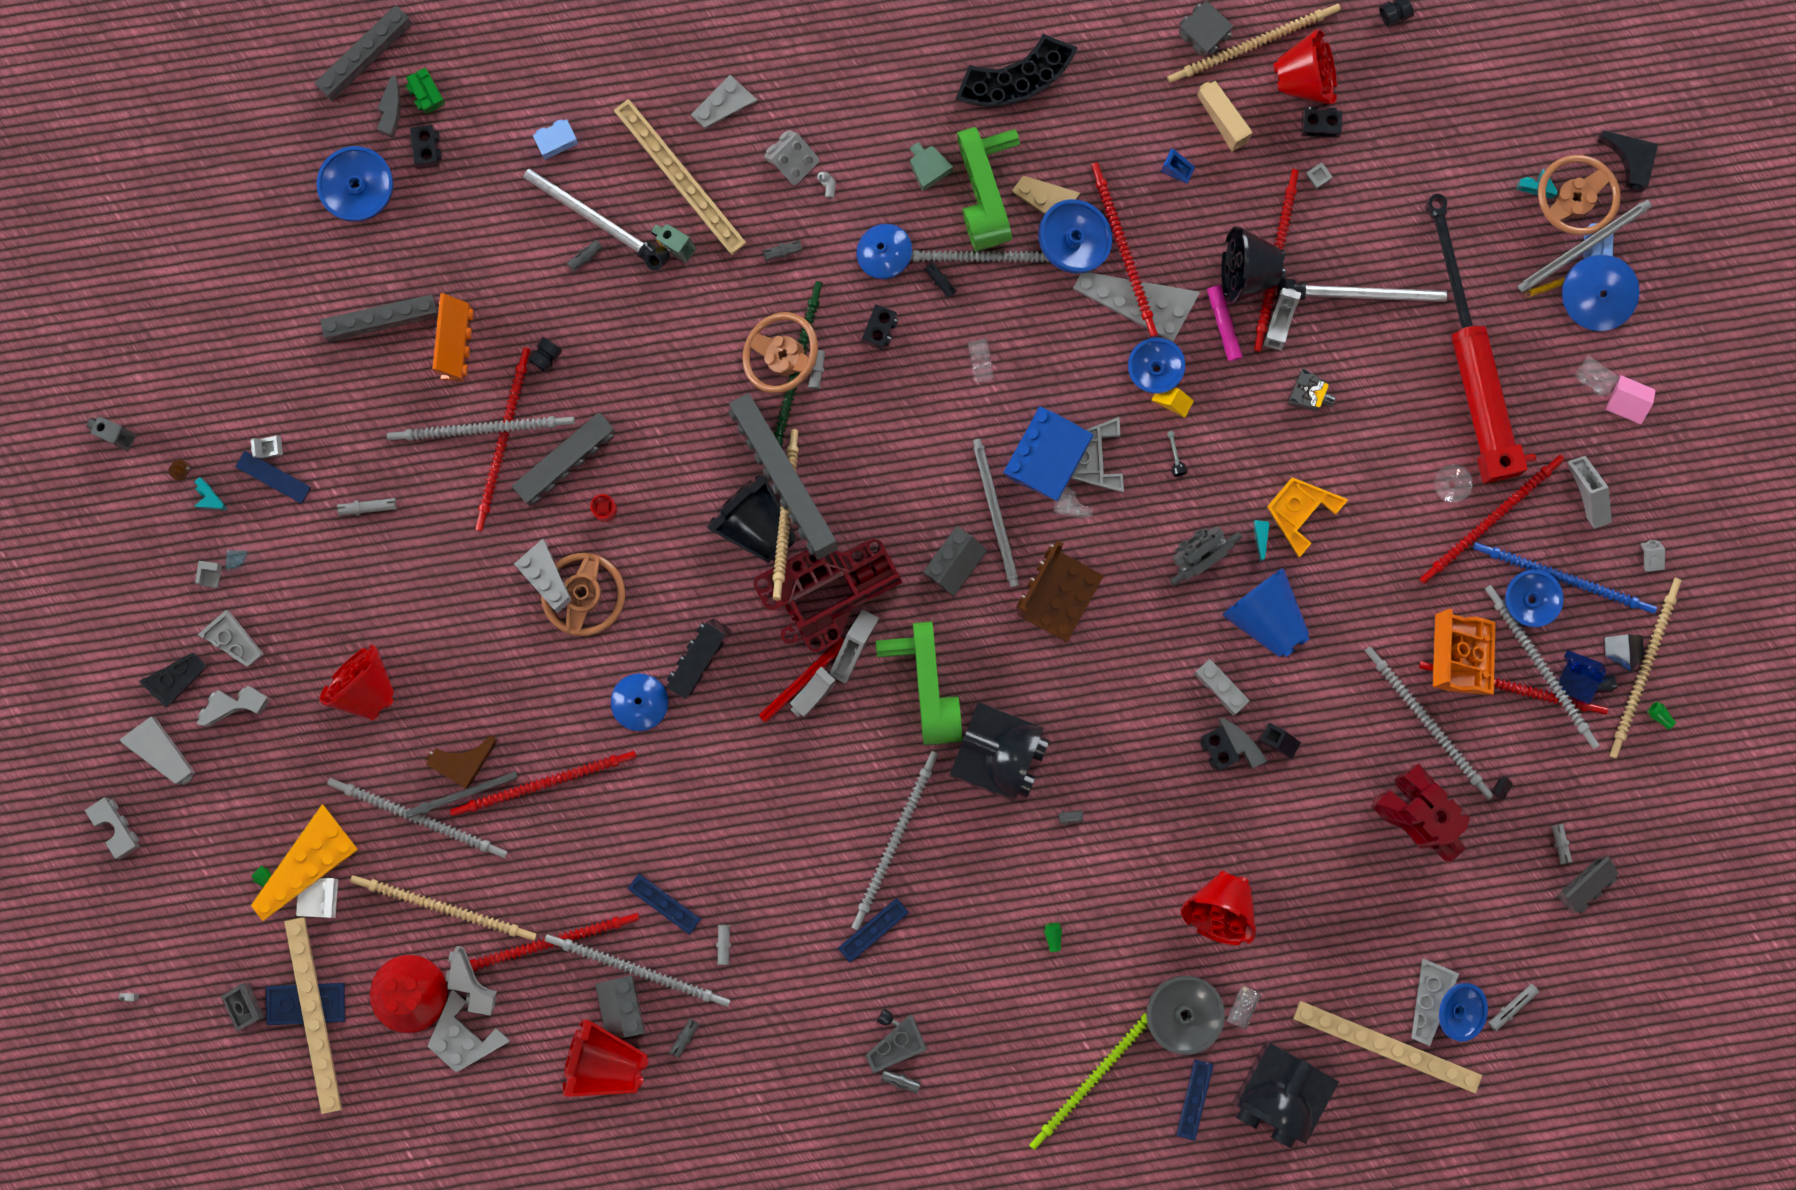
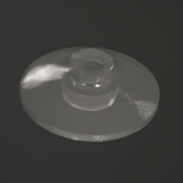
(1462, 481)

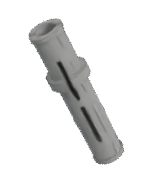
(366, 506)
(1531, 991)

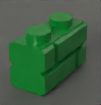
(425, 91)

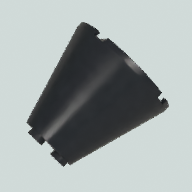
(751, 520)

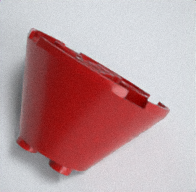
(1308, 70)
(360, 685)
(1223, 910)
(408, 994)

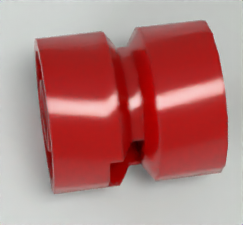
(603, 508)

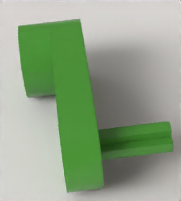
(987, 220)
(938, 715)

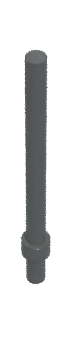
(425, 807)

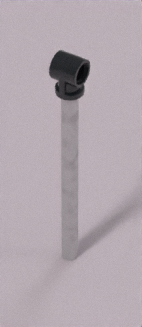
(645, 250)
(1361, 292)

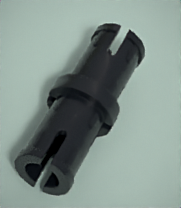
(940, 280)

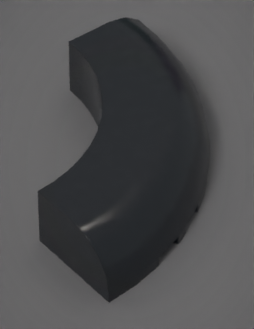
(1019, 80)

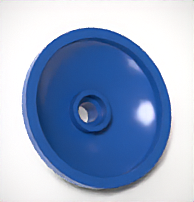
(892, 258)
(1152, 354)
(1546, 594)
(649, 712)
(1463, 1012)

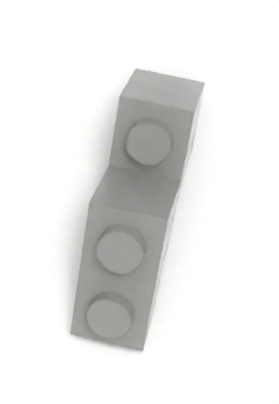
(222, 705)
(462, 979)

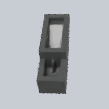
(390, 109)
(1243, 743)

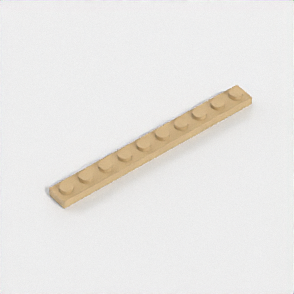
(680, 177)
(313, 1015)
(1387, 1047)

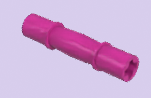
(1224, 323)

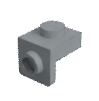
(266, 447)
(1653, 555)

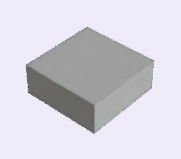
(1319, 175)

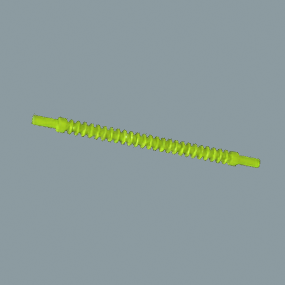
(1047, 1130)

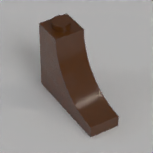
(461, 766)

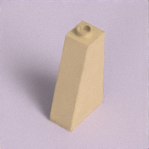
(1224, 115)

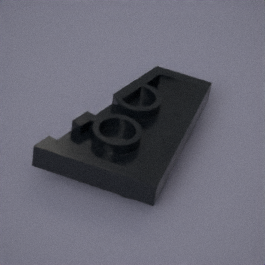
(173, 680)

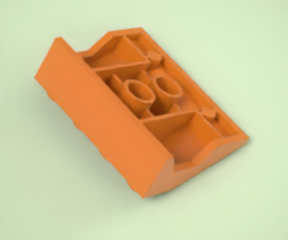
(452, 338)
(1464, 654)

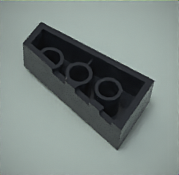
(697, 658)

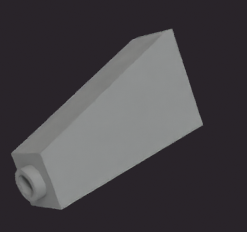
(157, 748)

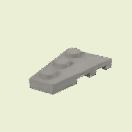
(724, 101)
(231, 637)

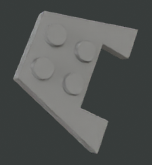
(1091, 464)
(456, 1043)

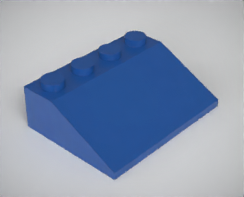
(1048, 454)

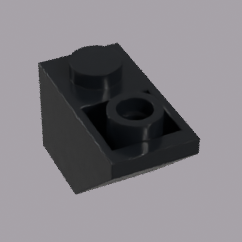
(1279, 740)

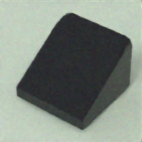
(1502, 787)

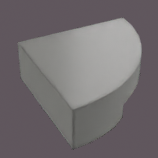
(128, 996)

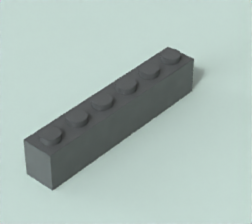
(363, 53)
(379, 318)
(563, 459)

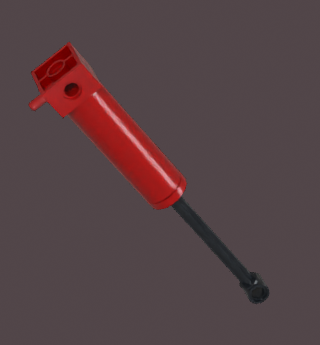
(1479, 374)

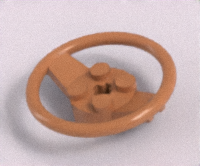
(1584, 189)
(775, 351)
(579, 607)

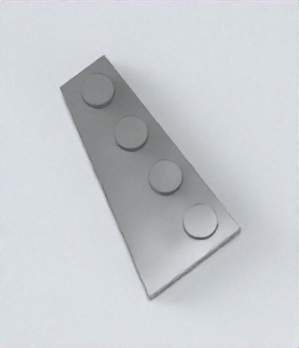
(543, 574)
(1432, 987)

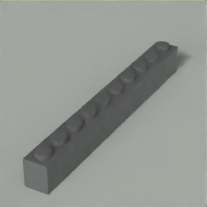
(783, 476)

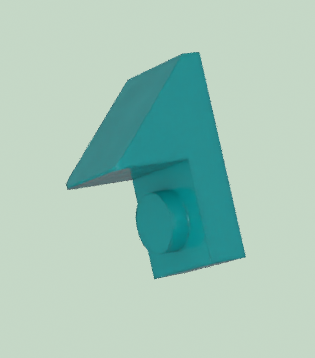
(1530, 186)
(211, 501)

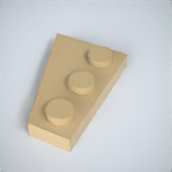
(1042, 194)

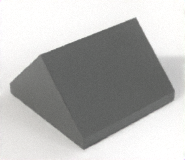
(242, 1006)

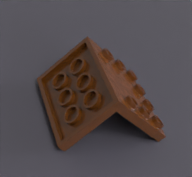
(1058, 593)

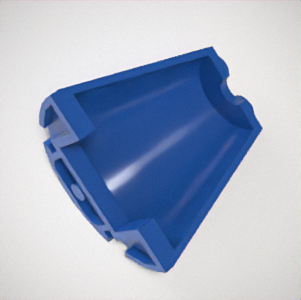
(1271, 615)

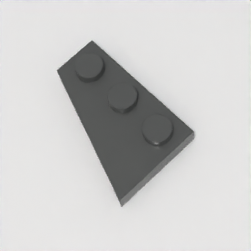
(897, 1045)

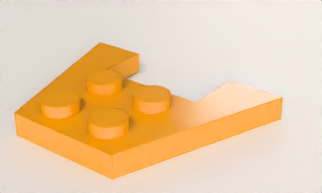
(1295, 505)

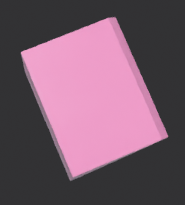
(1631, 400)

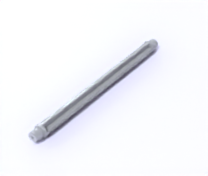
(1584, 246)
(995, 512)

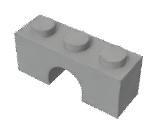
(1222, 686)
(123, 840)

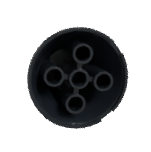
(1249, 265)

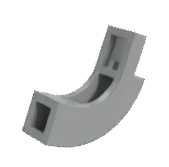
(1281, 318)

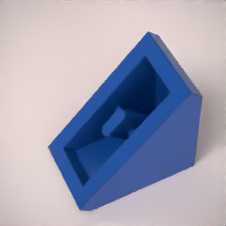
(1178, 167)

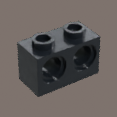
(1322, 128)
(420, 147)
(875, 326)
(1224, 746)

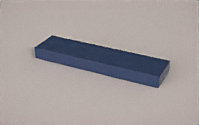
(273, 477)
(664, 903)
(873, 930)
(1194, 1099)

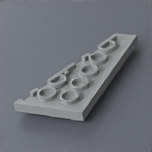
(1167, 303)

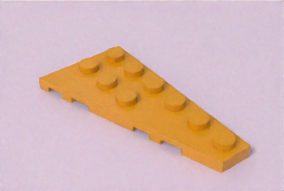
(312, 856)

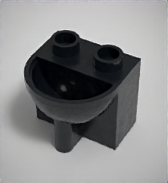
(999, 753)
(1284, 1094)

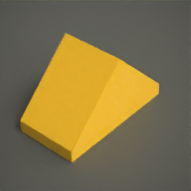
(1175, 401)

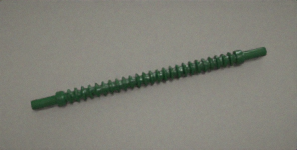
(813, 303)

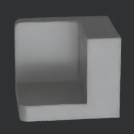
(208, 574)

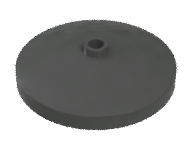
(1200, 1025)

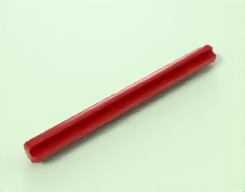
(800, 682)

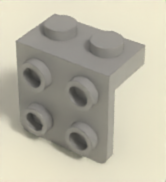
(792, 156)

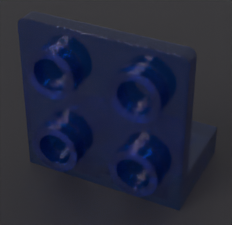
(1581, 677)

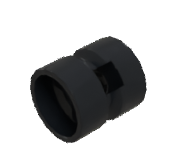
(1393, 12)
(544, 354)

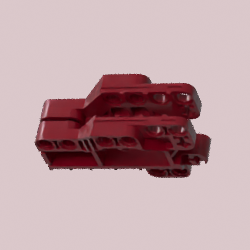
(837, 614)
(1428, 817)

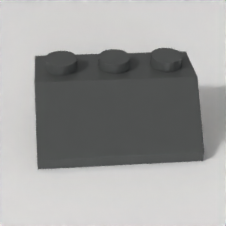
(955, 561)
(1588, 884)
(620, 1007)

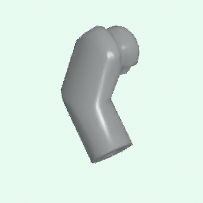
(828, 182)

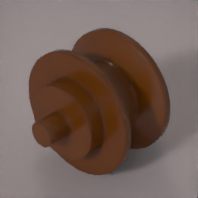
(179, 469)

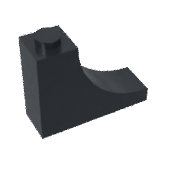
(1635, 155)

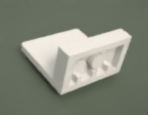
(319, 899)

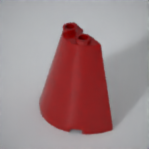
(601, 1063)

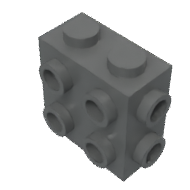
(1205, 29)

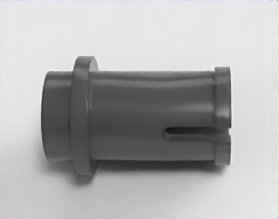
(1070, 817)

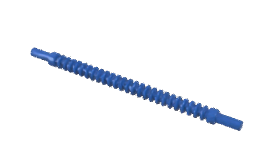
(1585, 585)

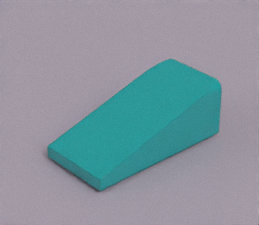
(1261, 531)

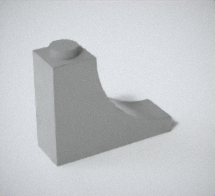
(1593, 491)
(853, 646)
(812, 693)

